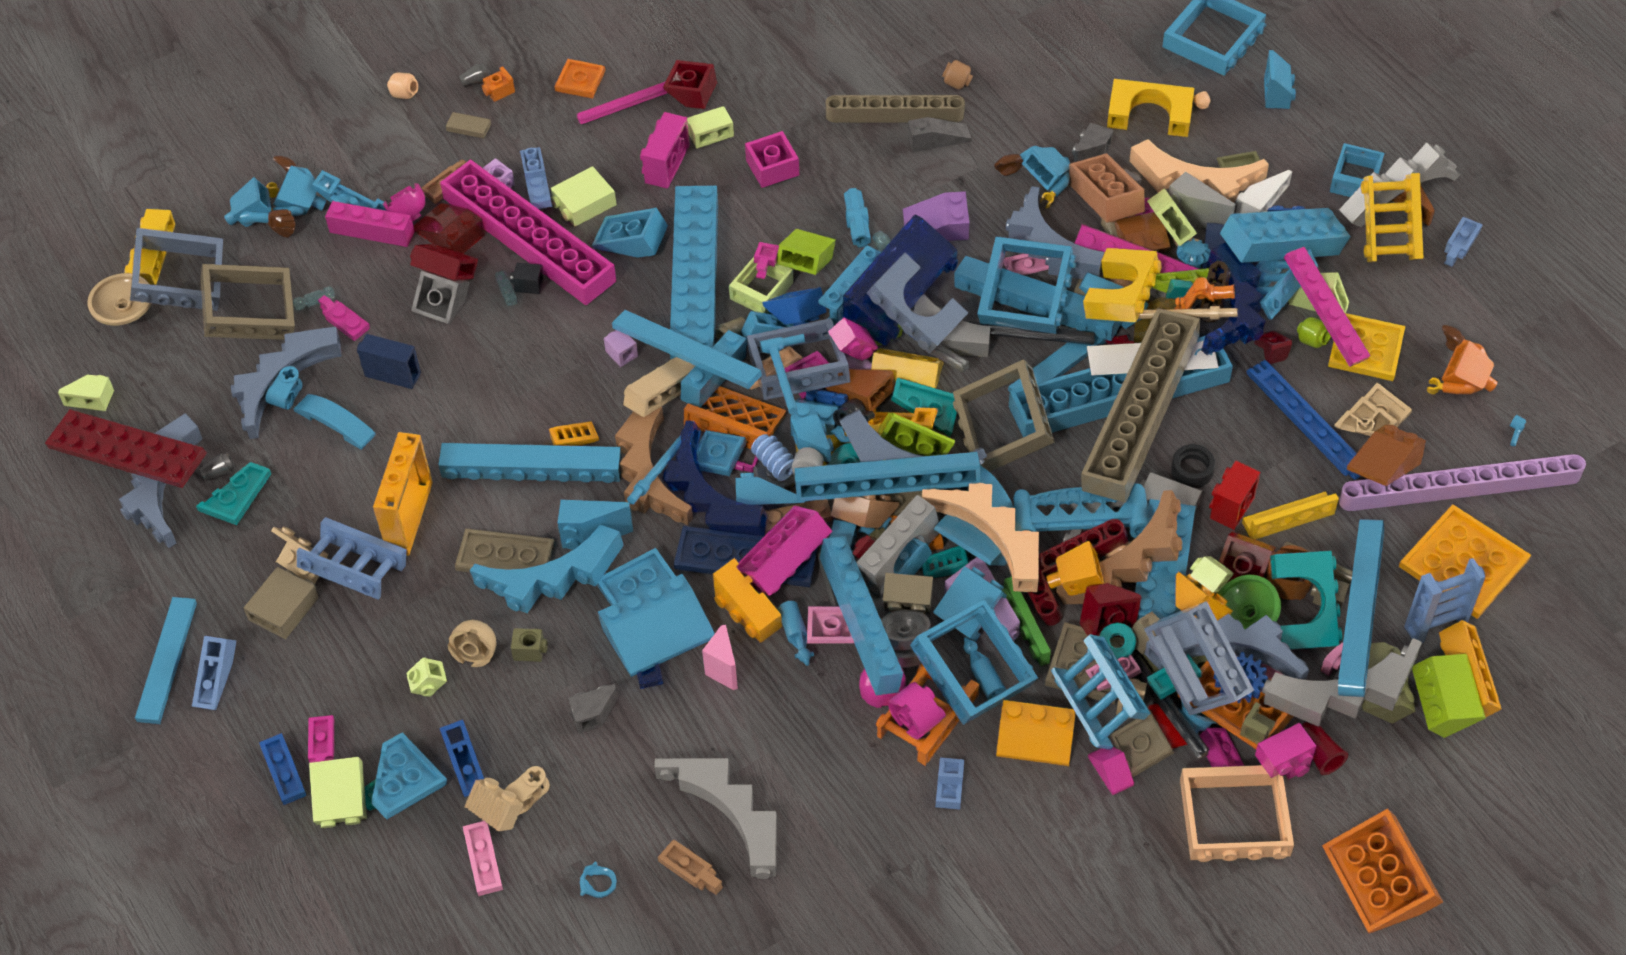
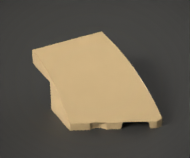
(1373, 412)

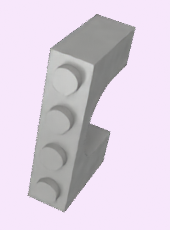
(913, 522)

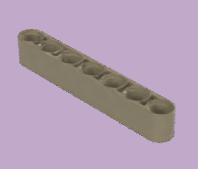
(893, 108)

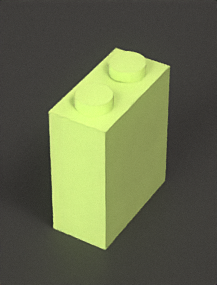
(583, 196)
(1171, 217)
(338, 792)

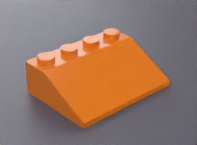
(1233, 714)
(1382, 872)

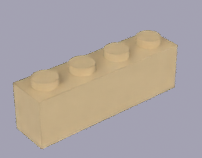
(657, 387)

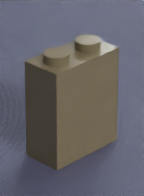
(281, 602)

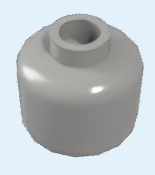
(807, 458)

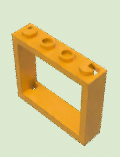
(410, 463)

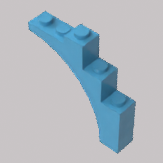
(554, 578)

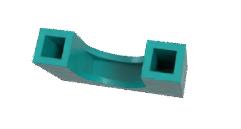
(1317, 569)

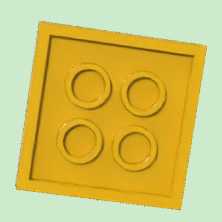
(1382, 342)

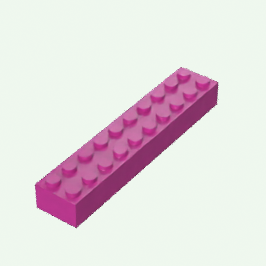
(530, 232)

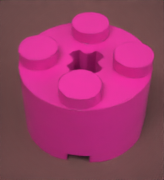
(916, 710)

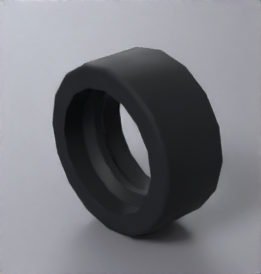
(1197, 452)

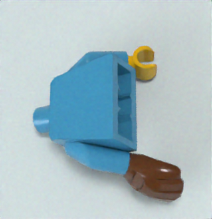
(1044, 164)
(296, 190)
(253, 205)

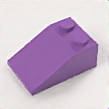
(945, 213)

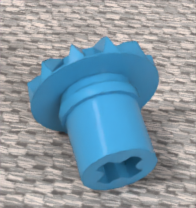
(1193, 253)

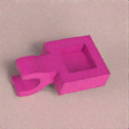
(765, 255)

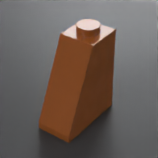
(868, 386)

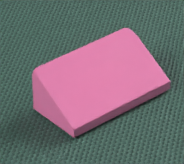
(1025, 265)

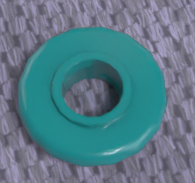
(1124, 631)

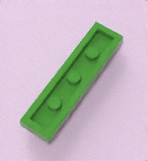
(1029, 627)

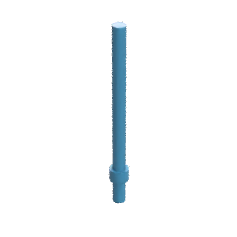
(643, 486)

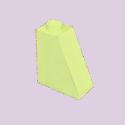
(1334, 283)

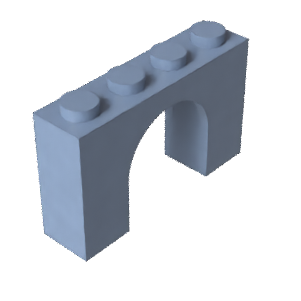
(925, 330)

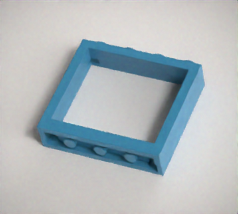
(1202, 55)
(1021, 321)
(945, 679)

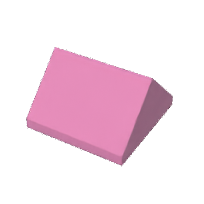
(827, 626)
(719, 659)

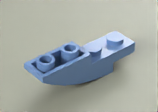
(535, 178)

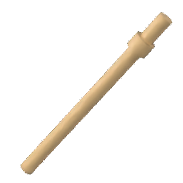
(1213, 313)

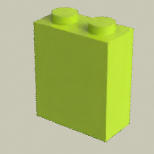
(805, 251)

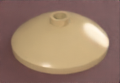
(111, 302)

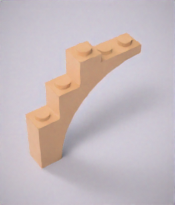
(1163, 170)
(998, 523)

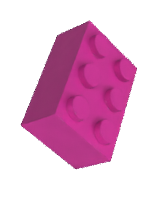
(665, 150)

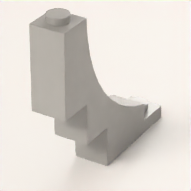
(1311, 698)
(710, 781)

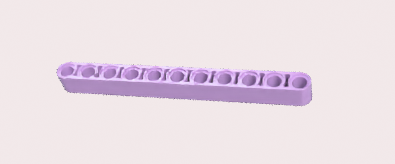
(1463, 482)

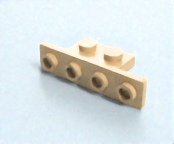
(288, 556)

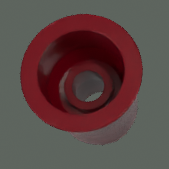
(1328, 754)

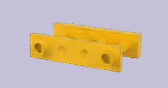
(1411, 206)

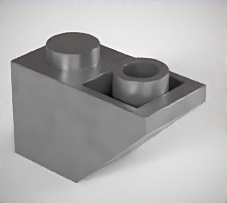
(1093, 142)
(592, 707)

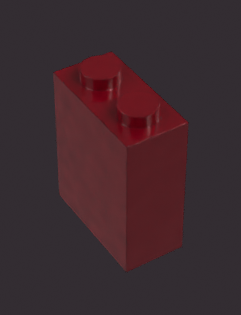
(443, 261)

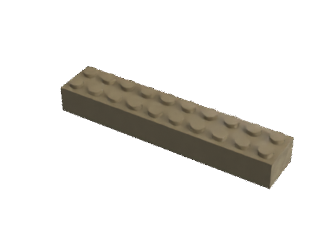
(1140, 405)

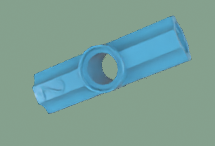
(857, 217)

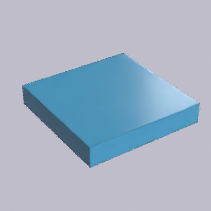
(719, 452)

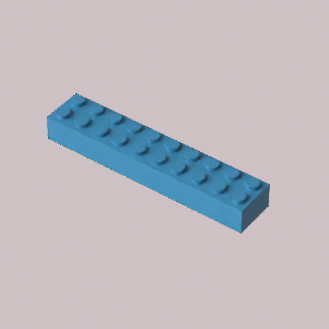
(695, 263)
(1089, 397)

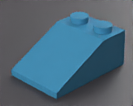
(632, 233)
(581, 518)

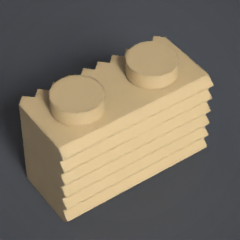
(493, 804)

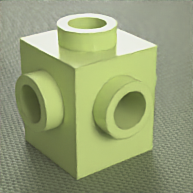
(426, 677)

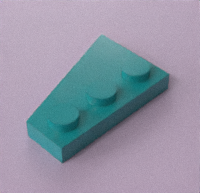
(914, 395)
(236, 497)

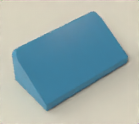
(912, 557)

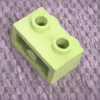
(710, 127)

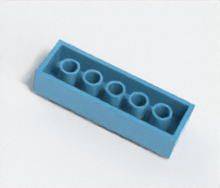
(1276, 233)
(1160, 588)

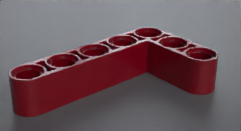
(1106, 544)

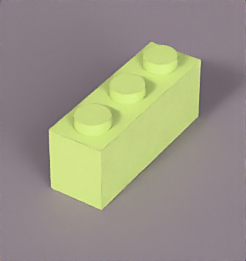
(1210, 573)

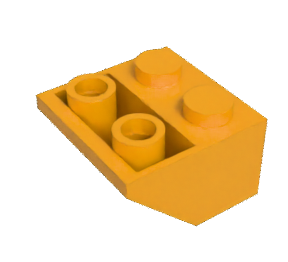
(1192, 593)

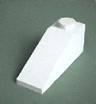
(1263, 194)

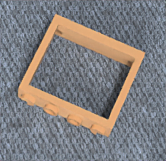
(1236, 777)

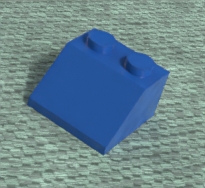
(796, 306)

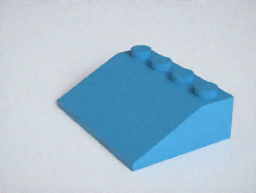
(656, 625)

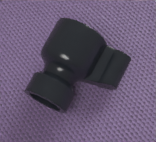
(849, 407)

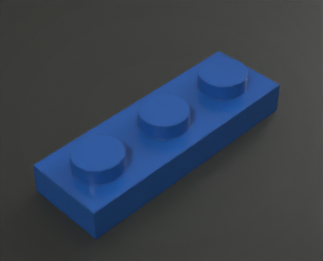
(282, 769)

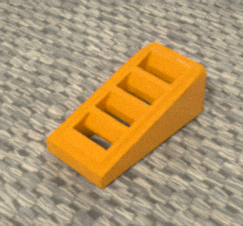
(564, 431)

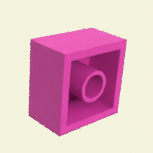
(772, 159)

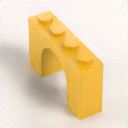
(1174, 99)
(1127, 302)

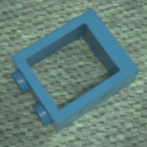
(1348, 185)

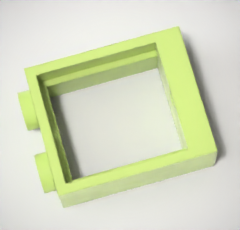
(752, 299)

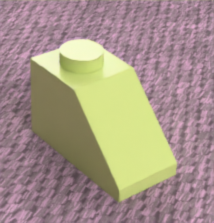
(88, 393)

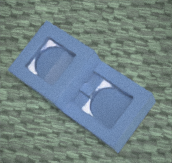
(949, 783)

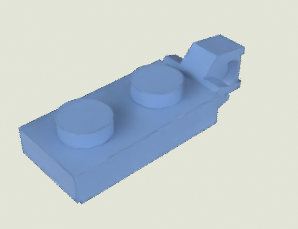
(1461, 240)

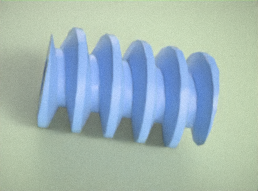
(773, 456)

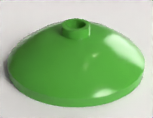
(1250, 595)

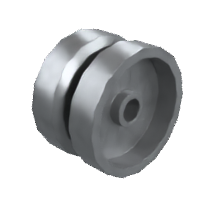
(901, 630)

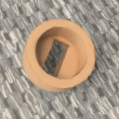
(1202, 100)

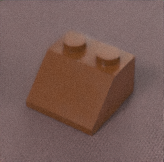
(1144, 231)

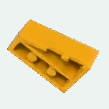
(745, 603)

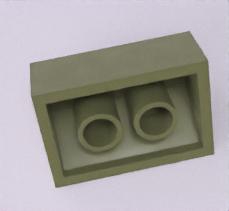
(1404, 704)

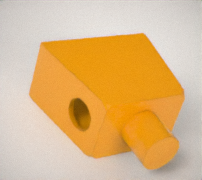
(1077, 570)

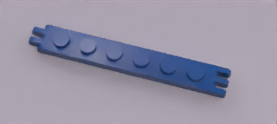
(1303, 416)

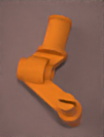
(1202, 289)

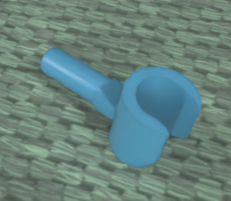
(1518, 424)

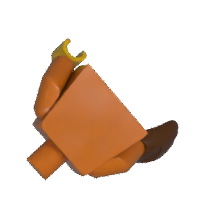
(1467, 369)

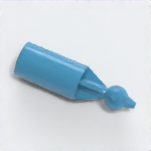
(795, 629)
(983, 671)

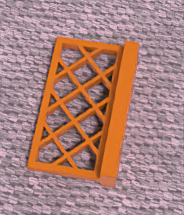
(712, 421)

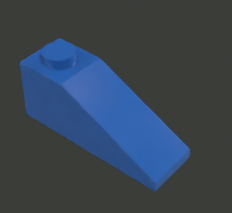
(461, 755)

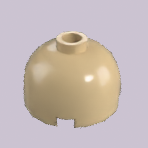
(472, 642)

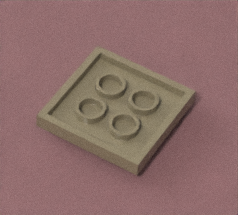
(1069, 651)

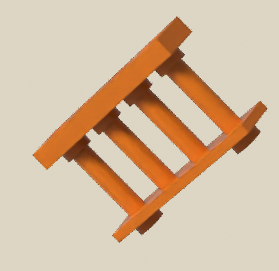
(938, 734)

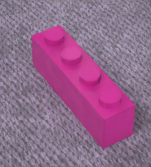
(370, 223)

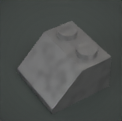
(439, 296)

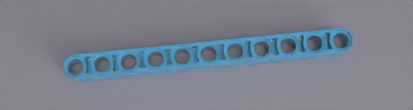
(1361, 609)

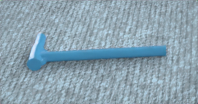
(773, 347)

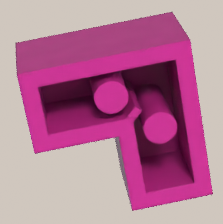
(1287, 753)

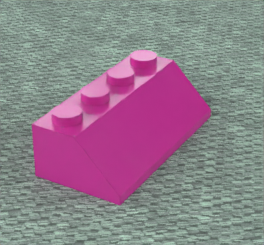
(784, 549)

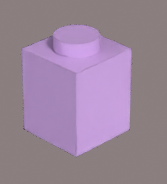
(620, 347)

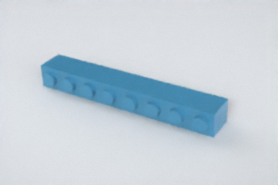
(1031, 296)
(530, 462)
(887, 476)
(861, 616)

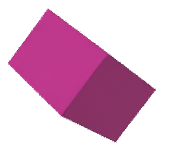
(1112, 769)

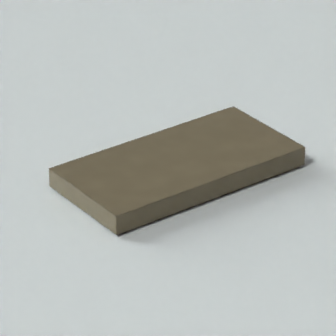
(502, 550)

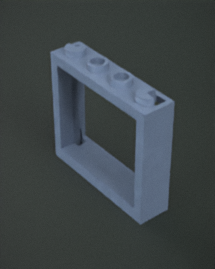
(175, 243)
(803, 379)
(1216, 650)

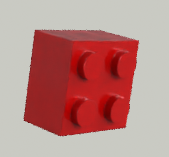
(1234, 494)

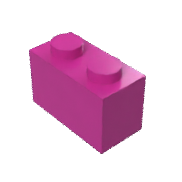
(853, 339)

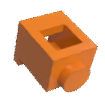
(498, 85)

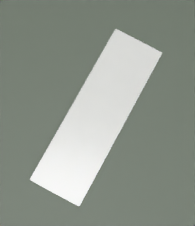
(1119, 357)

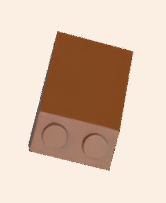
(1388, 455)

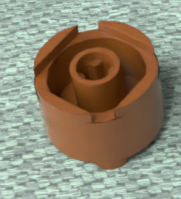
(1289, 587)

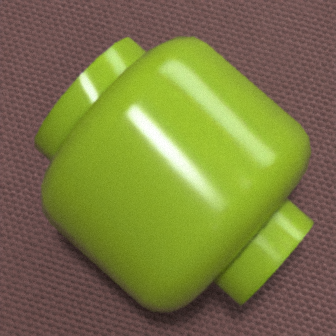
(1313, 332)

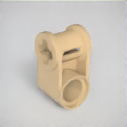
(527, 788)

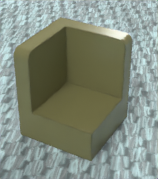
(1256, 726)

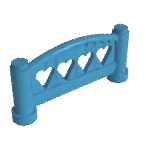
(1028, 517)

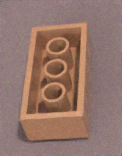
(1107, 188)

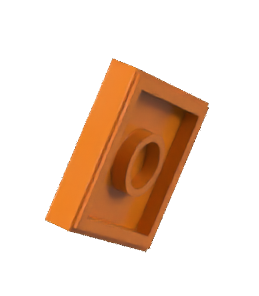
(580, 78)

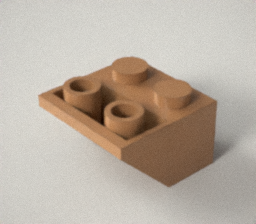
(864, 511)

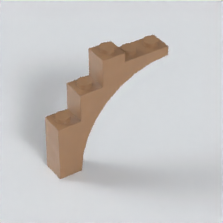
(636, 442)
(1153, 544)

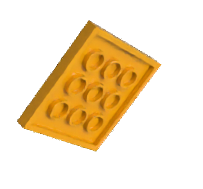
(1454, 541)

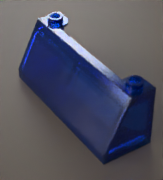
(927, 249)

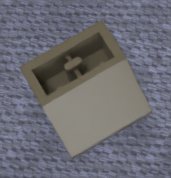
(907, 592)

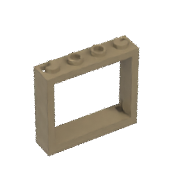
(246, 327)
(1021, 447)

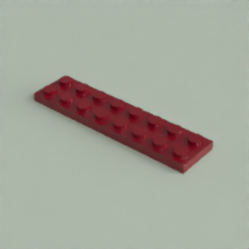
(126, 448)

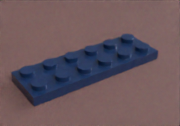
(710, 550)

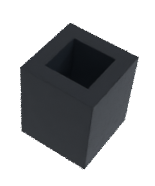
(527, 278)

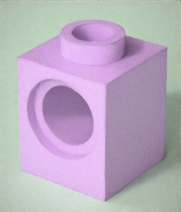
(500, 172)

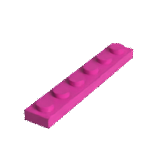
(1100, 241)
(1327, 306)

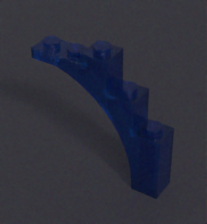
(1249, 323)
(721, 512)

